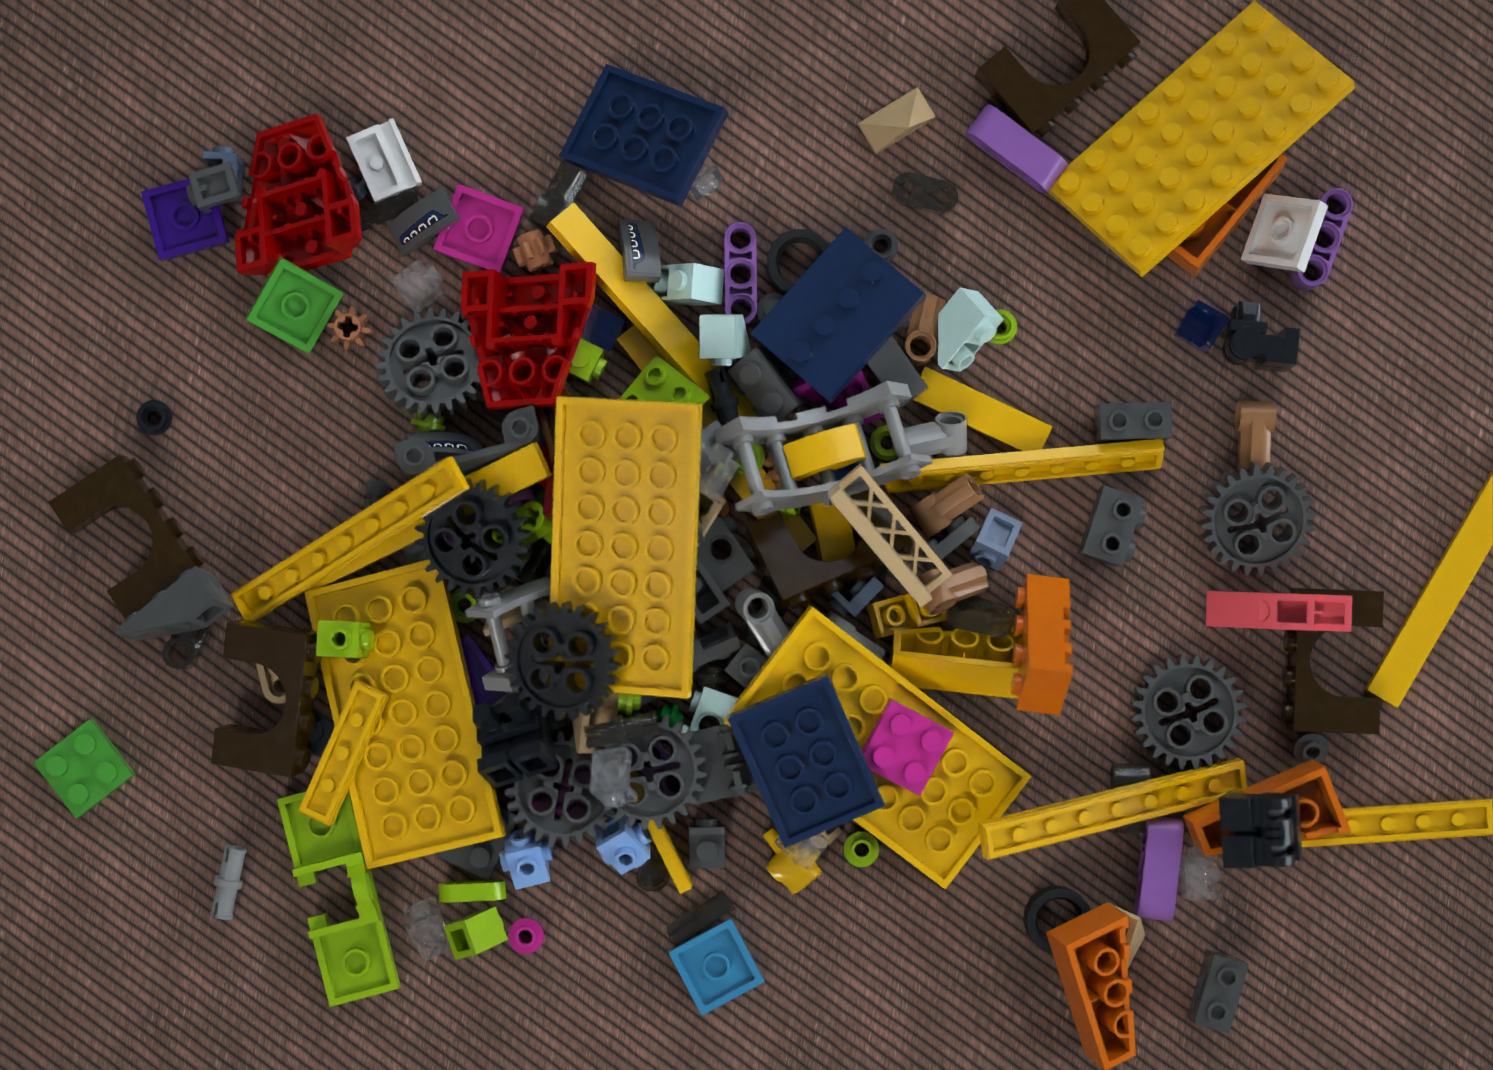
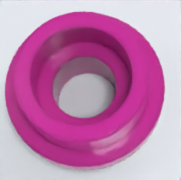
(536, 931)

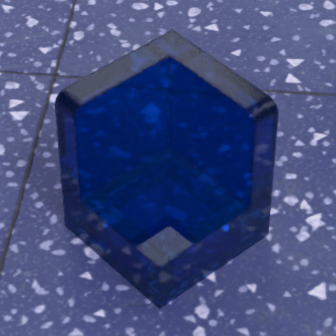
(1201, 326)
(603, 328)

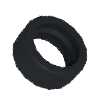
(780, 244)
(1038, 900)

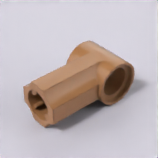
(924, 328)
(1255, 424)
(941, 508)
(963, 583)

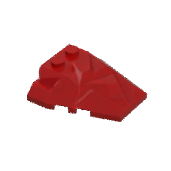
(297, 201)
(526, 331)

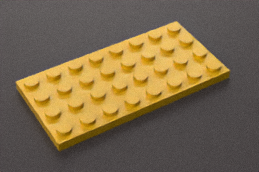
(1200, 137)
(629, 533)
(420, 772)
(968, 783)

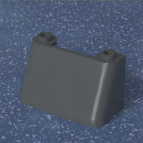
(518, 428)

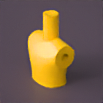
(785, 871)

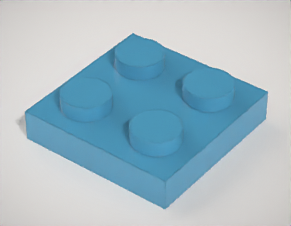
(716, 966)

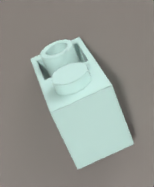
(690, 284)
(964, 327)
(723, 338)

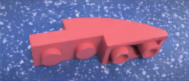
(1279, 611)

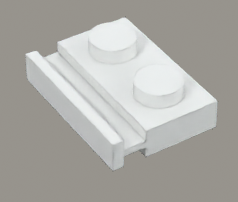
(384, 160)

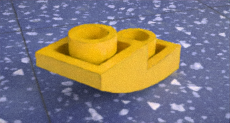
(824, 450)
(832, 533)
(898, 614)

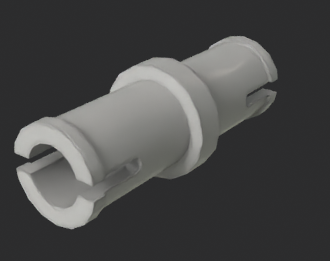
(228, 882)

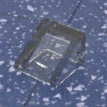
(806, 851)

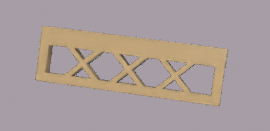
(877, 542)

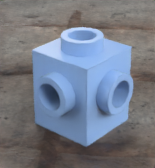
(622, 845)
(526, 859)

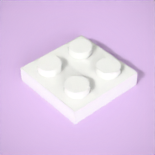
(1284, 232)

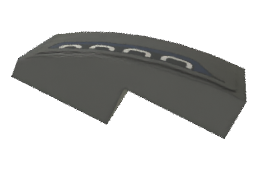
(422, 221)
(639, 250)
(447, 444)

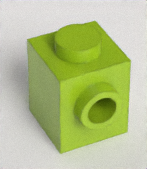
(587, 362)
(344, 639)
(475, 933)

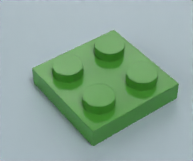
(294, 305)
(84, 768)

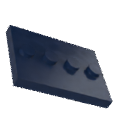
(643, 134)
(838, 315)
(806, 760)

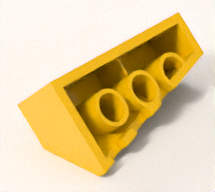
(955, 660)

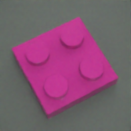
(484, 232)
(905, 746)

